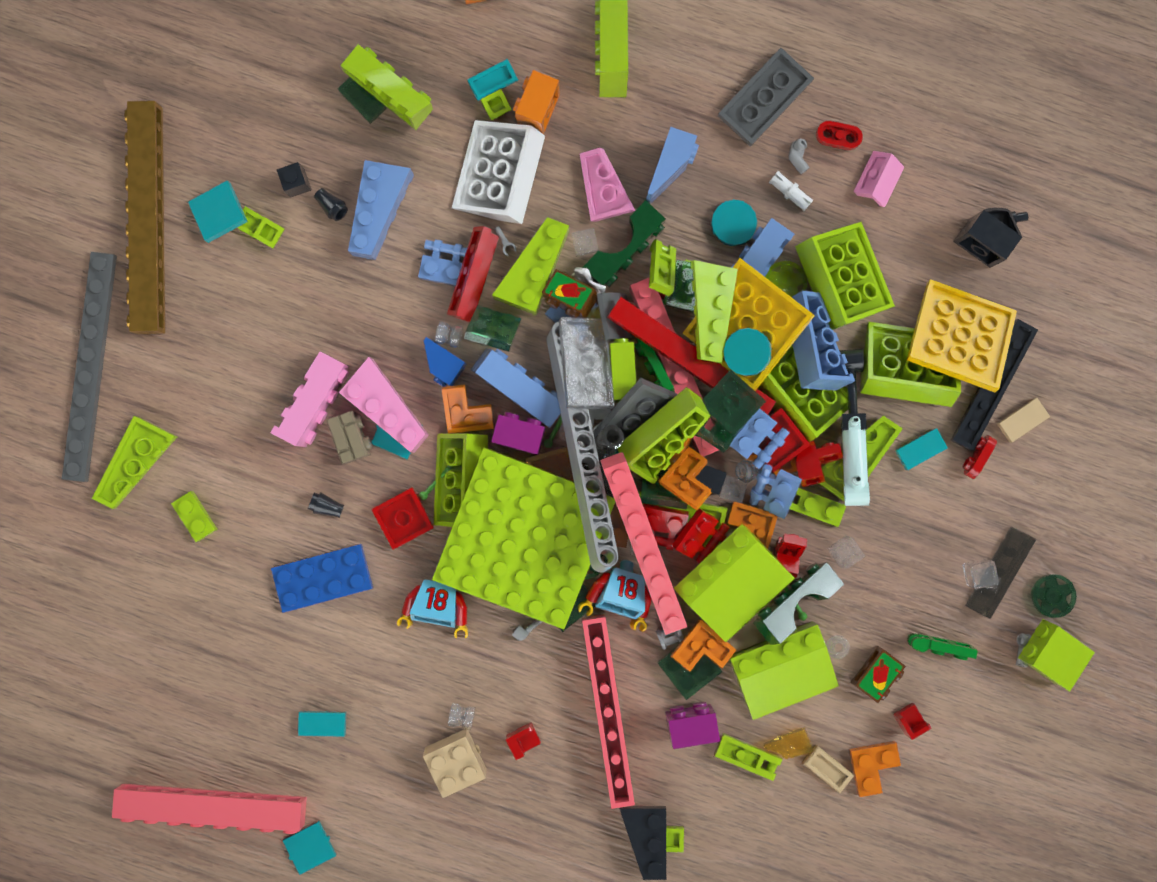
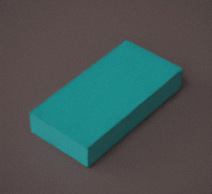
(492, 79)
(921, 449)
(322, 723)

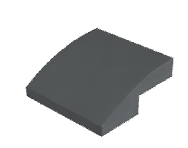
(611, 330)

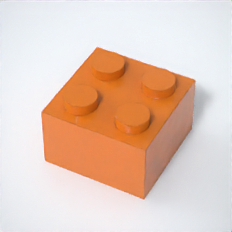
(537, 101)

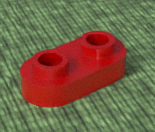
(838, 135)
(975, 464)

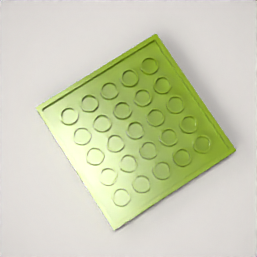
(518, 540)

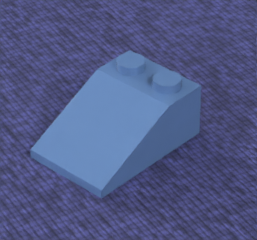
(676, 154)

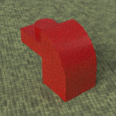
(810, 461)
(788, 552)

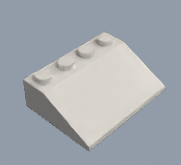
(499, 170)

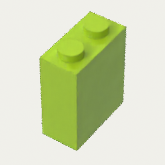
(622, 367)
(1056, 655)

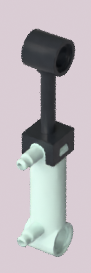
(854, 439)

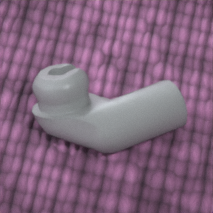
(796, 155)
(1022, 640)

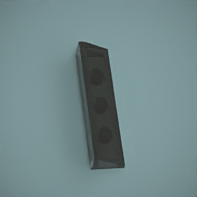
(1008, 561)

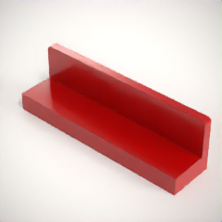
(473, 273)

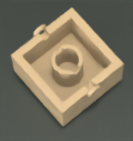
(455, 763)

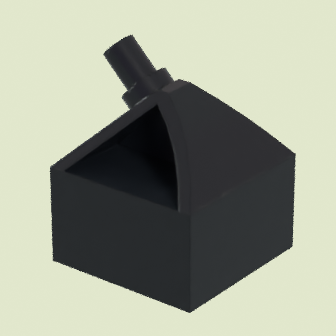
(991, 235)

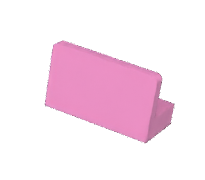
(879, 177)

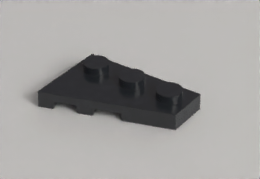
(648, 838)

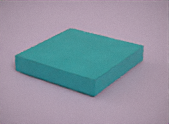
(217, 211)

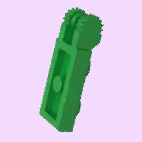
(941, 646)

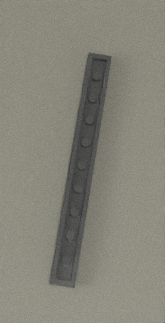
(89, 367)

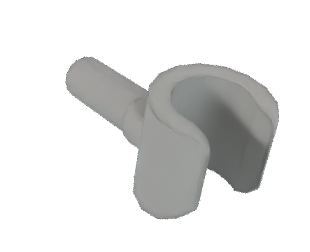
(504, 241)
(520, 633)

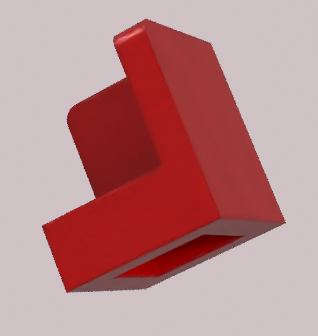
(911, 721)
(522, 740)

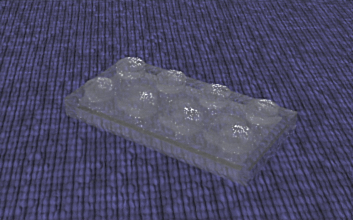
(585, 364)

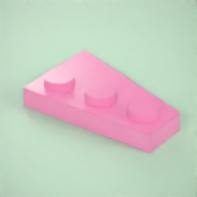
(603, 188)

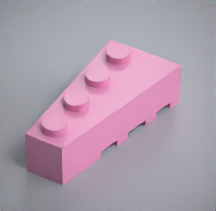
(311, 401)
(379, 401)

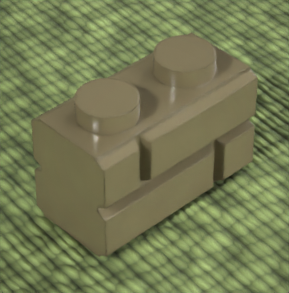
(349, 437)

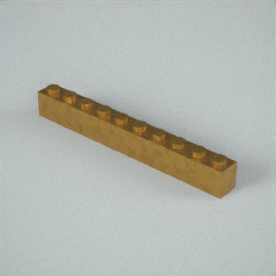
(145, 217)

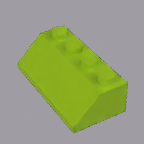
(462, 453)

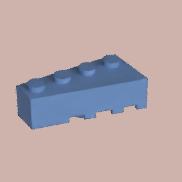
(378, 199)
(767, 246)
(816, 349)
(517, 386)

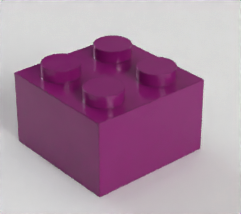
(519, 434)
(692, 725)

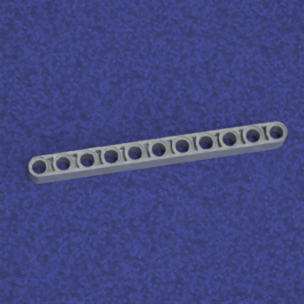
(582, 476)

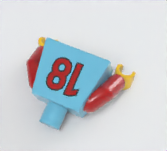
(622, 594)
(435, 605)

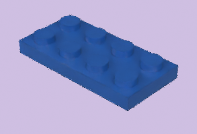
(322, 578)

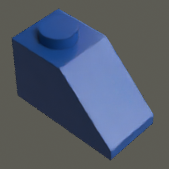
(443, 364)

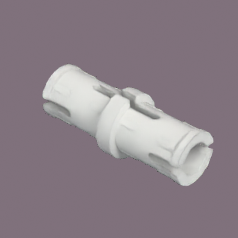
(791, 191)

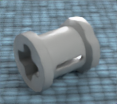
(671, 640)

